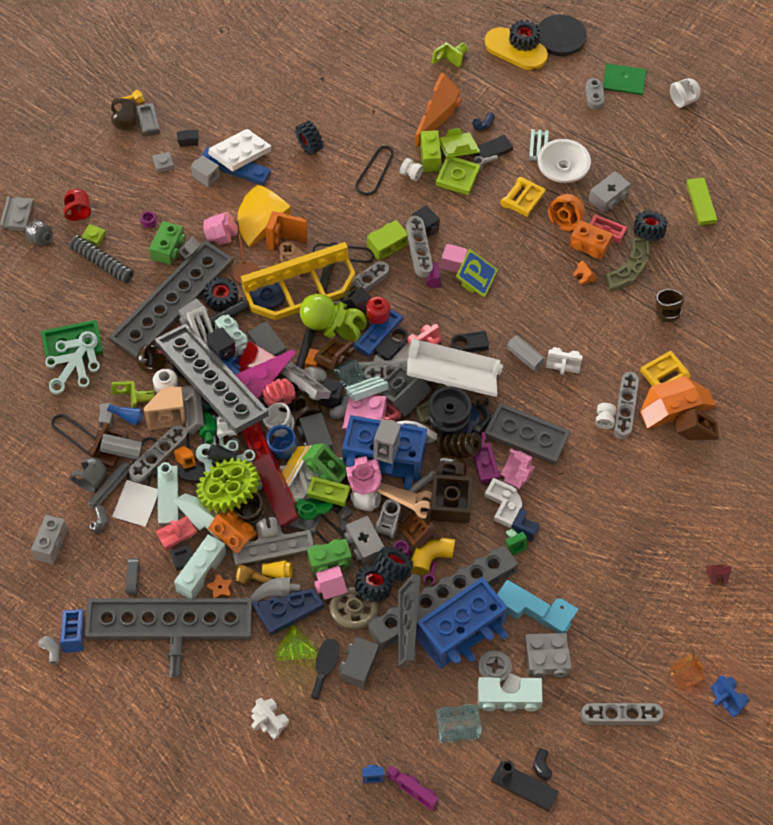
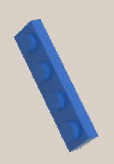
(251, 171)

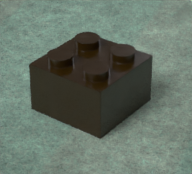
(451, 498)

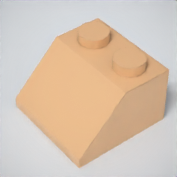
(165, 409)

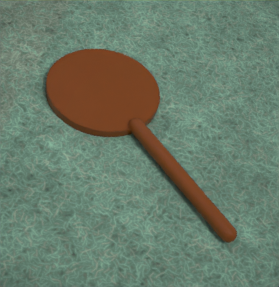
(244, 267)

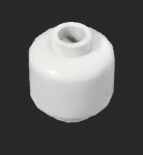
(163, 379)
(366, 502)

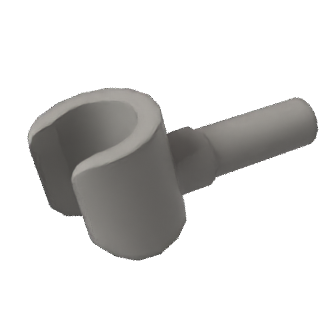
(481, 161)

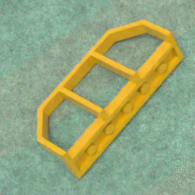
(295, 267)

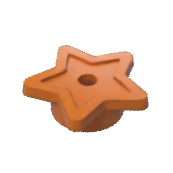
(224, 591)

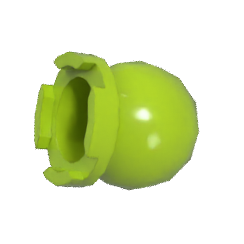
(320, 313)

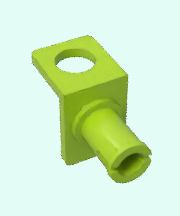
(450, 53)
(135, 396)

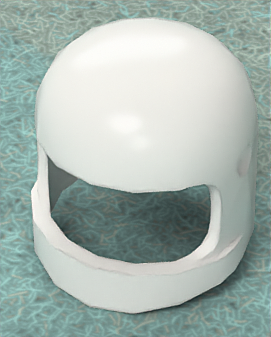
(685, 92)
(277, 417)

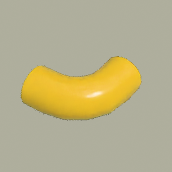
(429, 551)

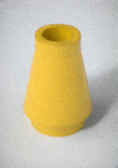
(278, 569)

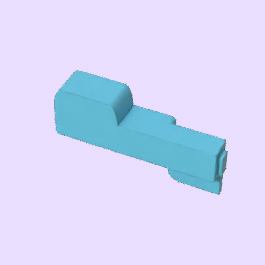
(521, 601)

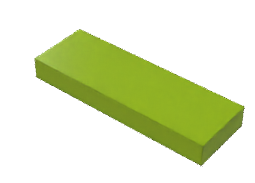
(701, 201)

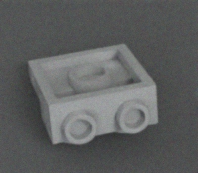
(547, 655)

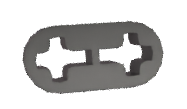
(132, 577)

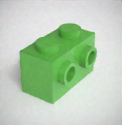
(167, 243)
(325, 463)
(329, 556)

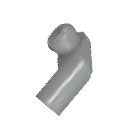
(339, 411)

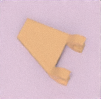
(407, 498)

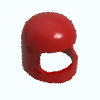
(77, 198)

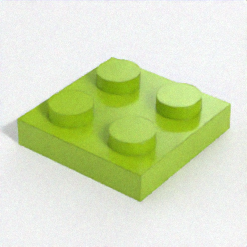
(457, 175)

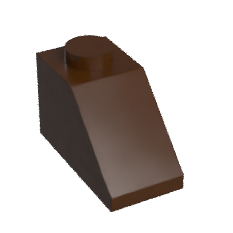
(696, 426)

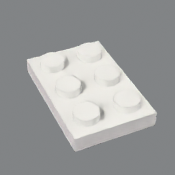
(239, 150)

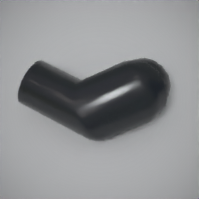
(540, 766)

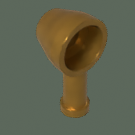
(244, 574)

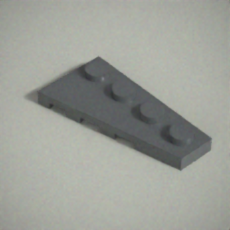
(407, 619)

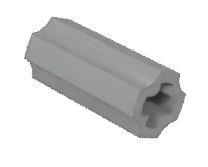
(526, 353)
(120, 446)

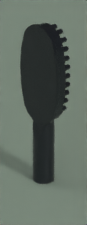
(189, 474)
(325, 663)

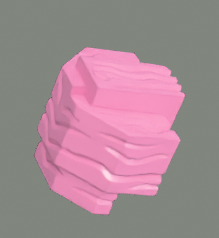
(220, 228)
(517, 469)
(364, 475)

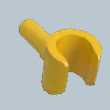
(137, 96)

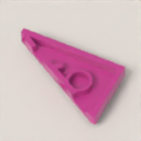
(262, 374)

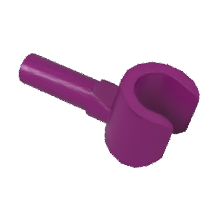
(431, 574)

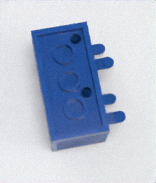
(409, 457)
(452, 626)

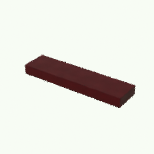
(276, 490)

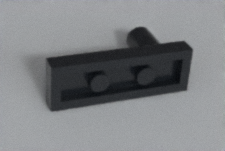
(524, 786)

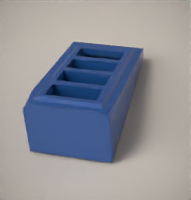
(75, 642)

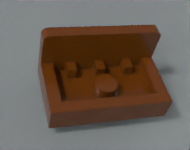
(334, 354)
(108, 459)

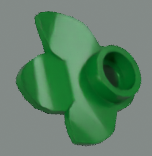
(311, 508)

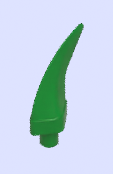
(209, 428)

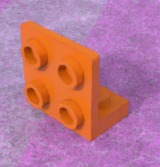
(287, 227)

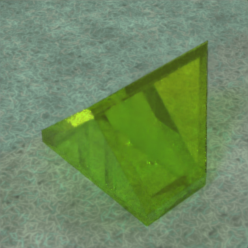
(295, 646)

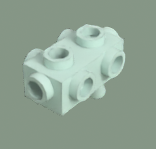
(233, 330)

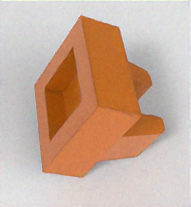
(586, 271)

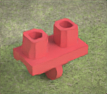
(428, 334)
(176, 532)

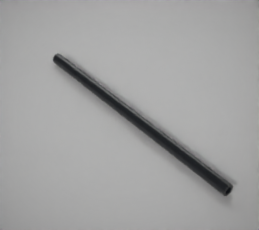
(309, 333)

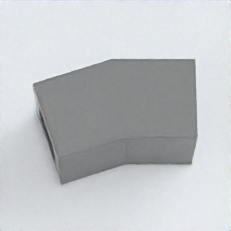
(189, 247)
(105, 416)

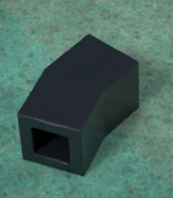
(187, 137)

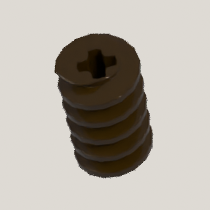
(460, 445)

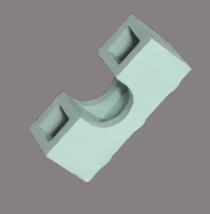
(192, 577)
(493, 697)

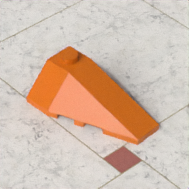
(441, 106)

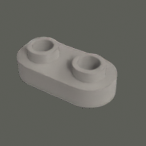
(594, 93)

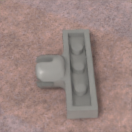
(307, 380)
(273, 543)

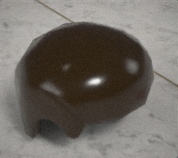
(149, 359)

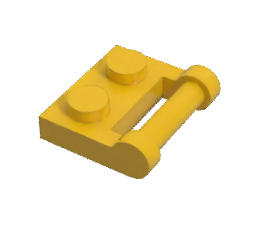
(527, 200)
(663, 367)

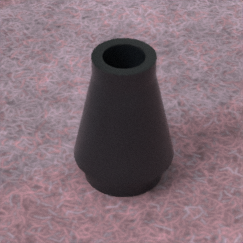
(219, 453)

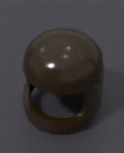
(126, 117)
(669, 305)
(305, 406)
(451, 465)
(252, 511)

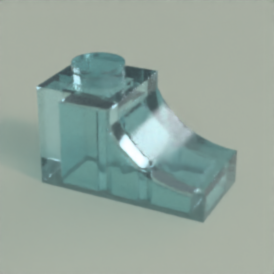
(350, 373)

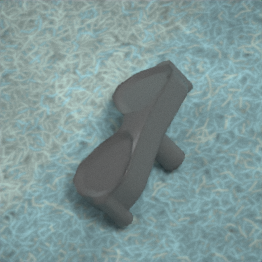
(344, 514)

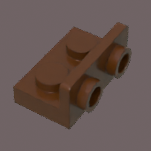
(418, 529)

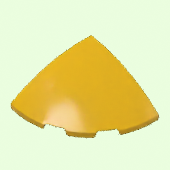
(256, 211)

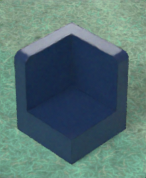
(524, 525)

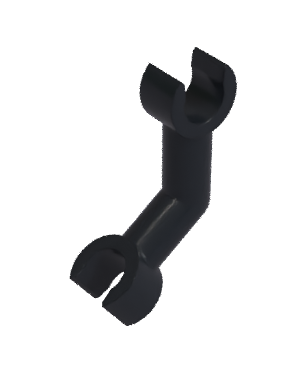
(480, 427)

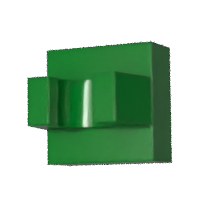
(516, 542)

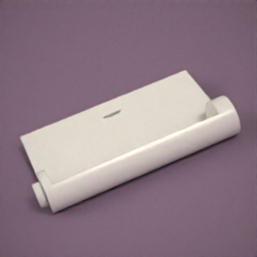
(453, 367)

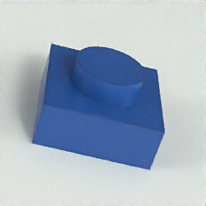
(373, 774)

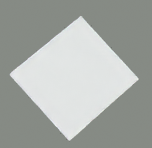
(136, 503)

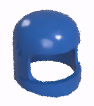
(283, 446)

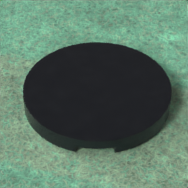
(562, 34)

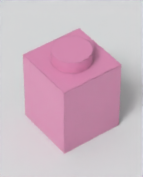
(453, 257)
(330, 583)

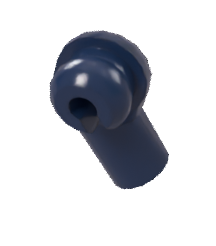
(484, 124)

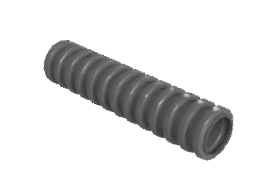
(101, 259)

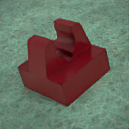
(721, 570)

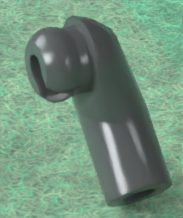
(102, 520)

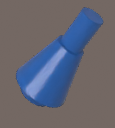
(129, 414)

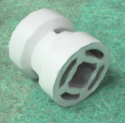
(411, 169)
(605, 416)

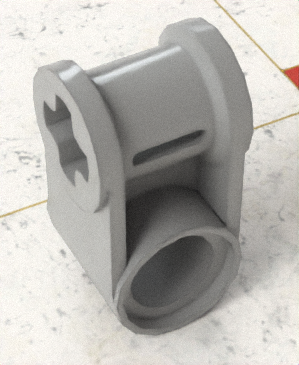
(388, 523)

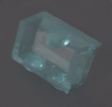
(458, 723)

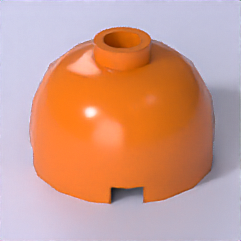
(566, 211)

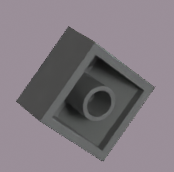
(404, 390)

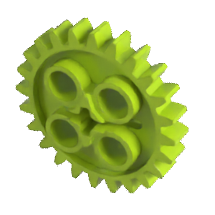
(228, 485)

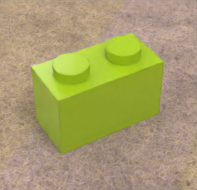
(430, 151)
(387, 240)

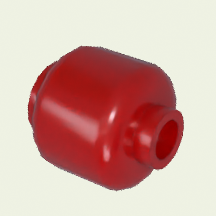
(378, 310)

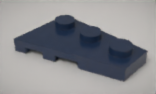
(285, 611)

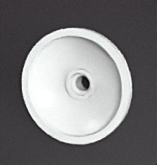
(564, 160)

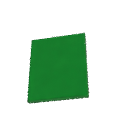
(624, 79)

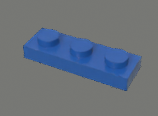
(376, 333)

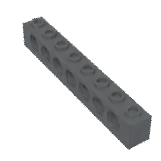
(498, 556)

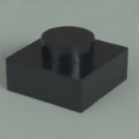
(181, 557)

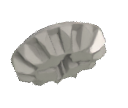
(503, 662)

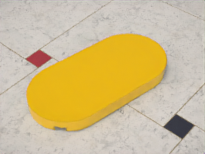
(498, 44)

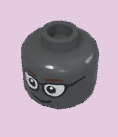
(39, 232)

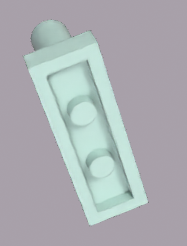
(167, 493)

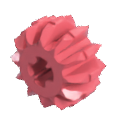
(279, 392)

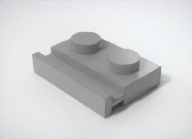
(17, 213)

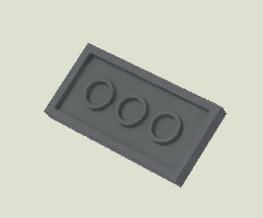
(527, 433)

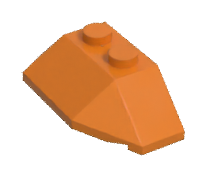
(672, 399)

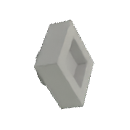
(163, 162)

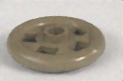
(353, 602)

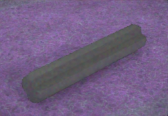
(108, 487)

